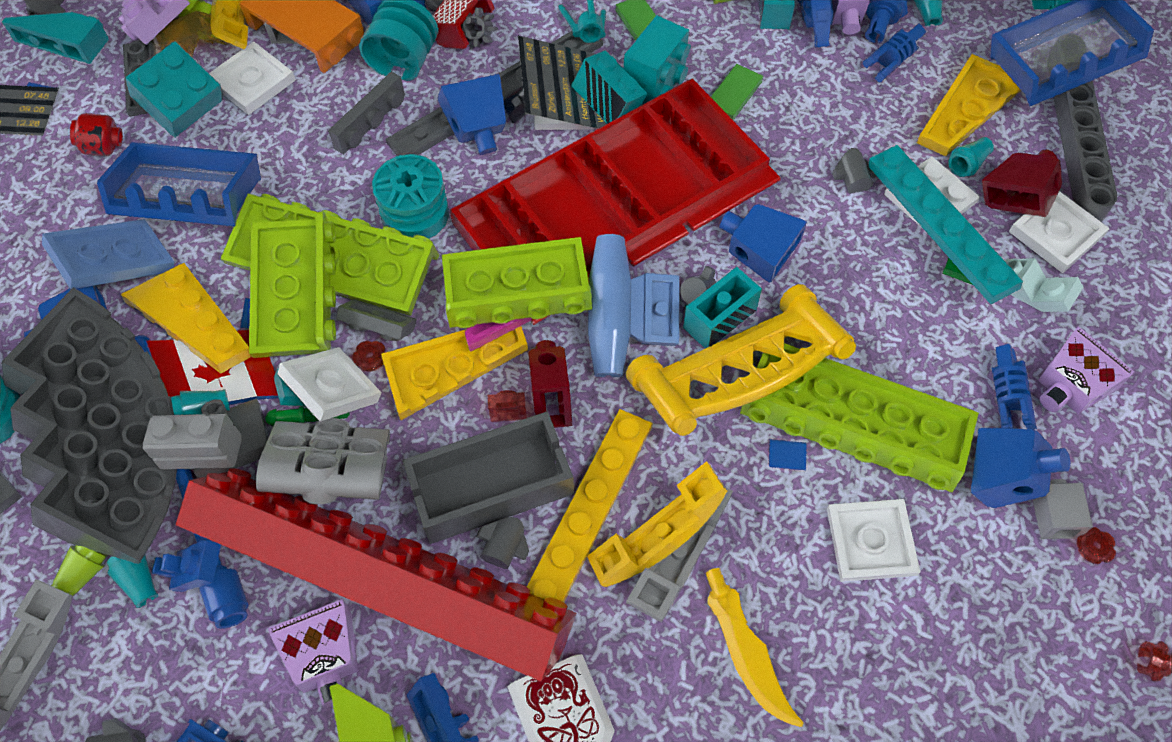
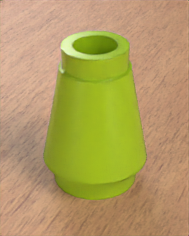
(78, 569)

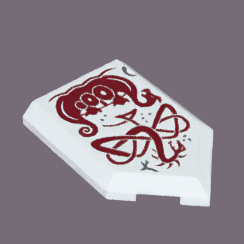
(562, 705)

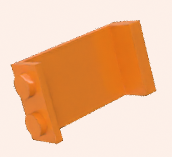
(317, 25)

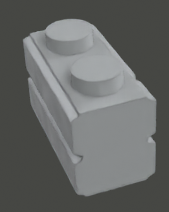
(192, 441)

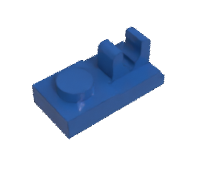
(190, 566)
(433, 712)

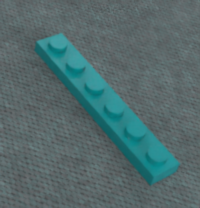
(945, 225)

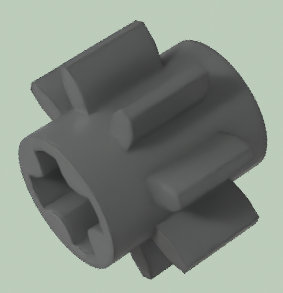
(487, 27)

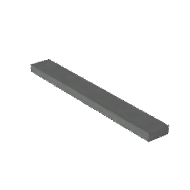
(435, 126)

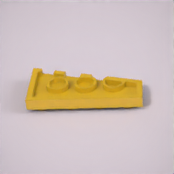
(970, 101)
(189, 315)

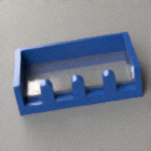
(1071, 46)
(179, 183)

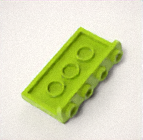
(516, 282)
(291, 287)

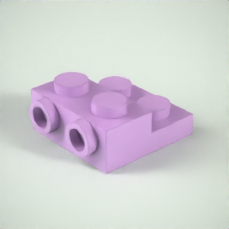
(148, 17)

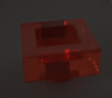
(507, 406)

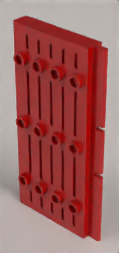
(632, 178)

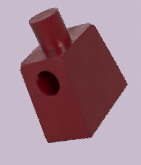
(1024, 183)
(547, 375)

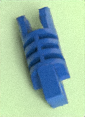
(895, 51)
(1012, 388)

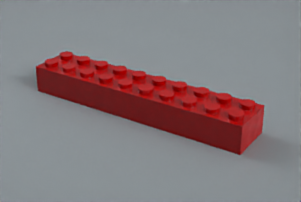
(380, 571)

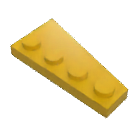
(442, 365)

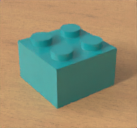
(659, 57)
(174, 89)

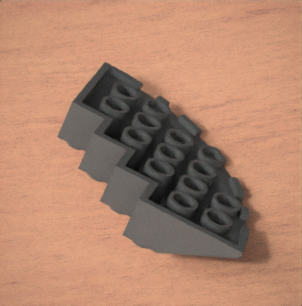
(88, 412)

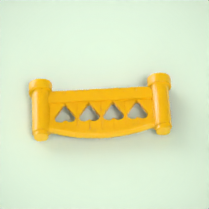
(801, 319)

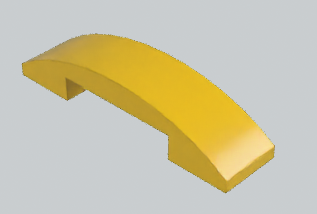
(228, 22)
(663, 533)

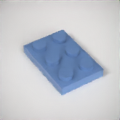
(107, 253)

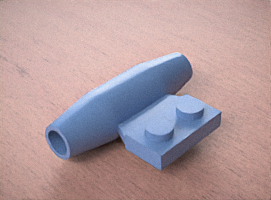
(627, 307)

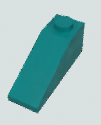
(60, 33)

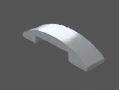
(663, 582)
(31, 644)

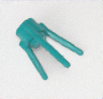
(589, 24)

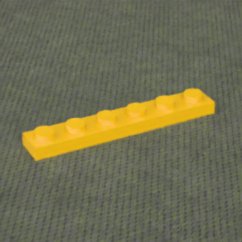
(589, 507)

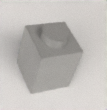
(1063, 511)

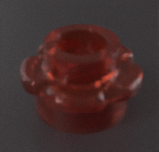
(369, 363)
(1089, 552)
(1160, 661)

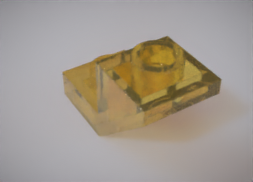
(188, 31)

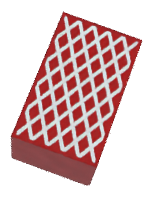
(453, 14)

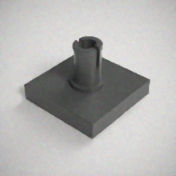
(250, 423)

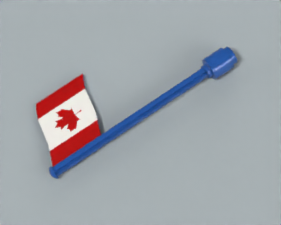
(246, 381)

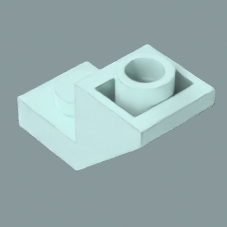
(1041, 292)

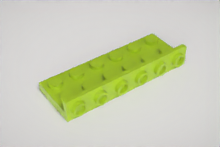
(370, 261)
(872, 421)

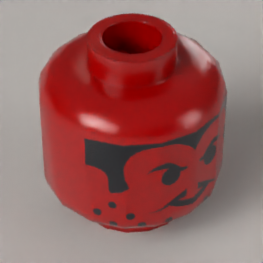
(95, 134)

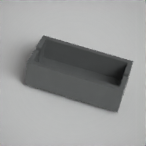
(489, 477)

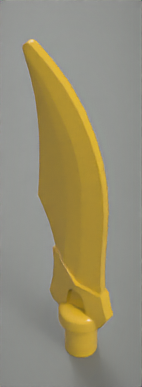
(748, 651)

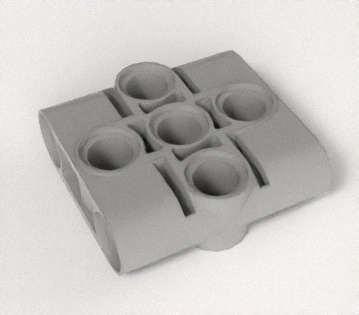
(324, 461)

